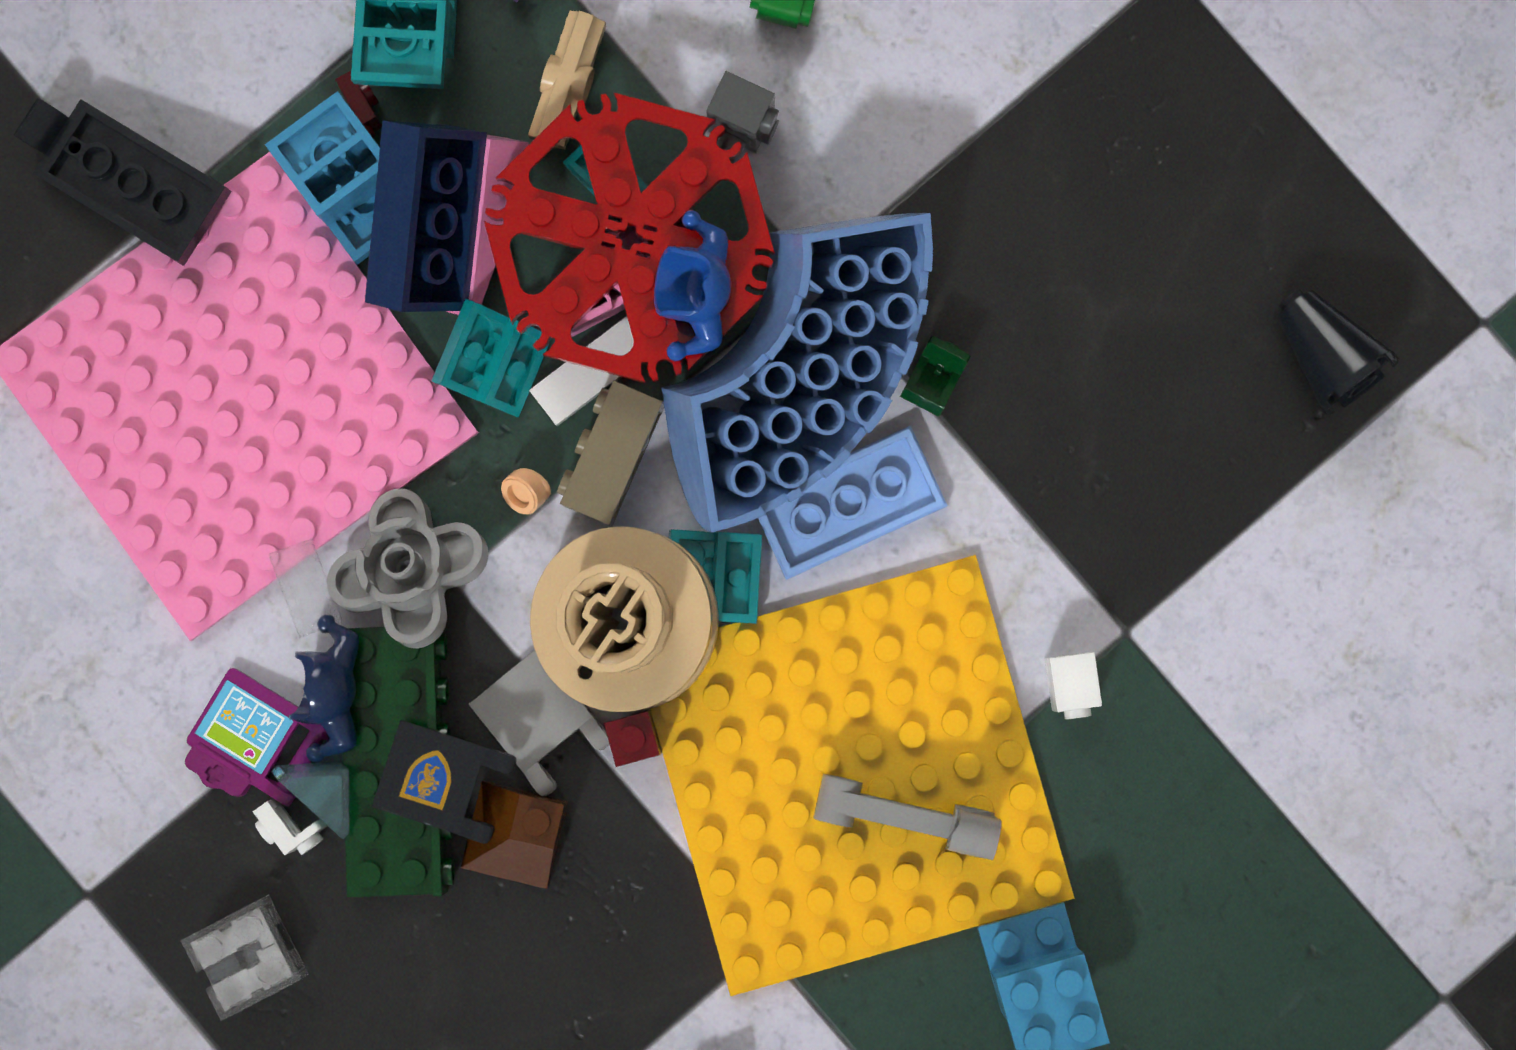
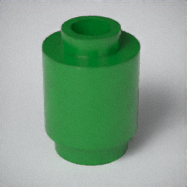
(784, 12)

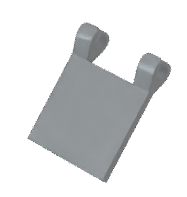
(533, 718)

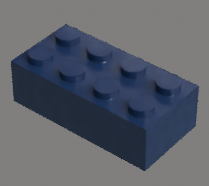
(425, 216)

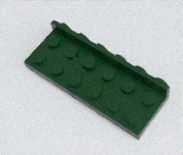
(384, 849)

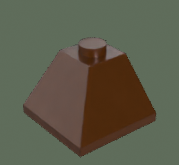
(523, 834)

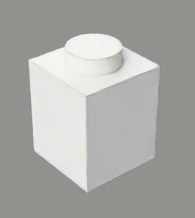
(1073, 684)

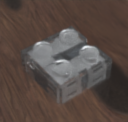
(245, 957)

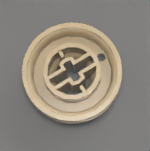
(667, 612)

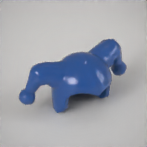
(695, 287)

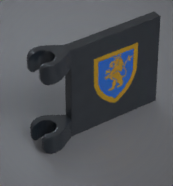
(433, 779)

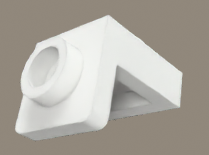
(278, 827)

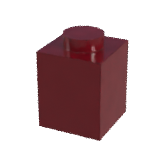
(633, 738)

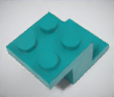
(403, 42)

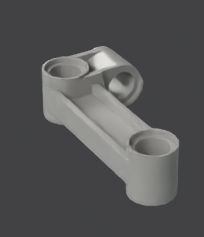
(966, 830)

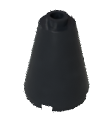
(1332, 349)

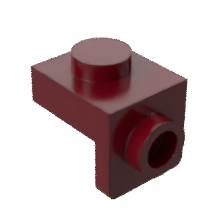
(361, 101)

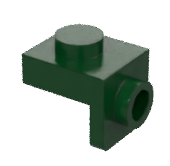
(935, 375)

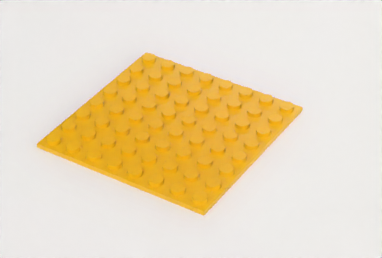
(874, 688)

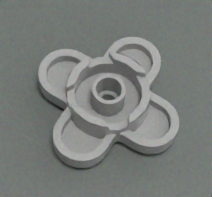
(407, 568)

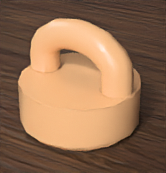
(525, 490)

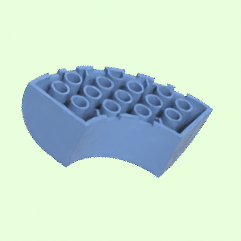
(806, 371)

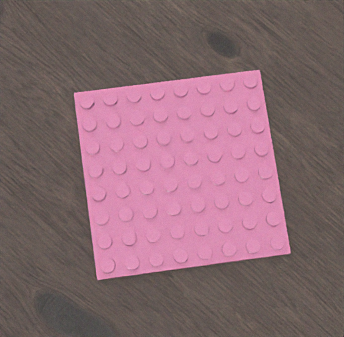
(232, 398)

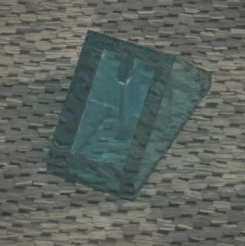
(320, 788)

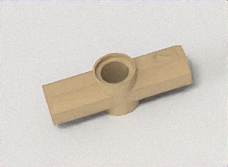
(569, 71)

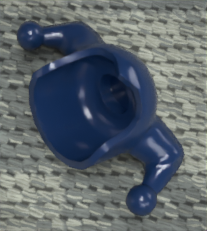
(330, 690)

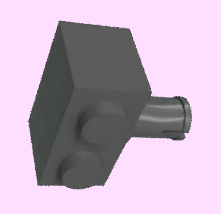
(745, 113)

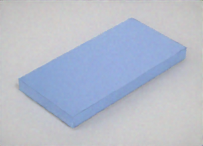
(859, 502)

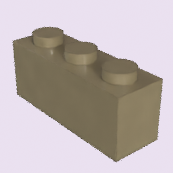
(610, 452)

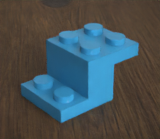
(334, 169)
(1043, 981)

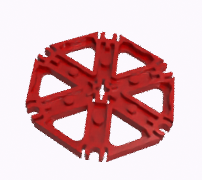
(619, 196)

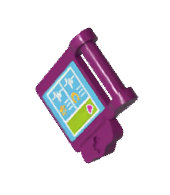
(244, 737)

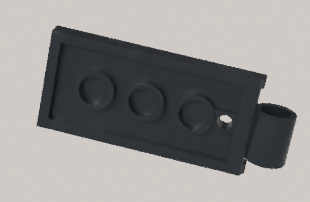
(123, 177)

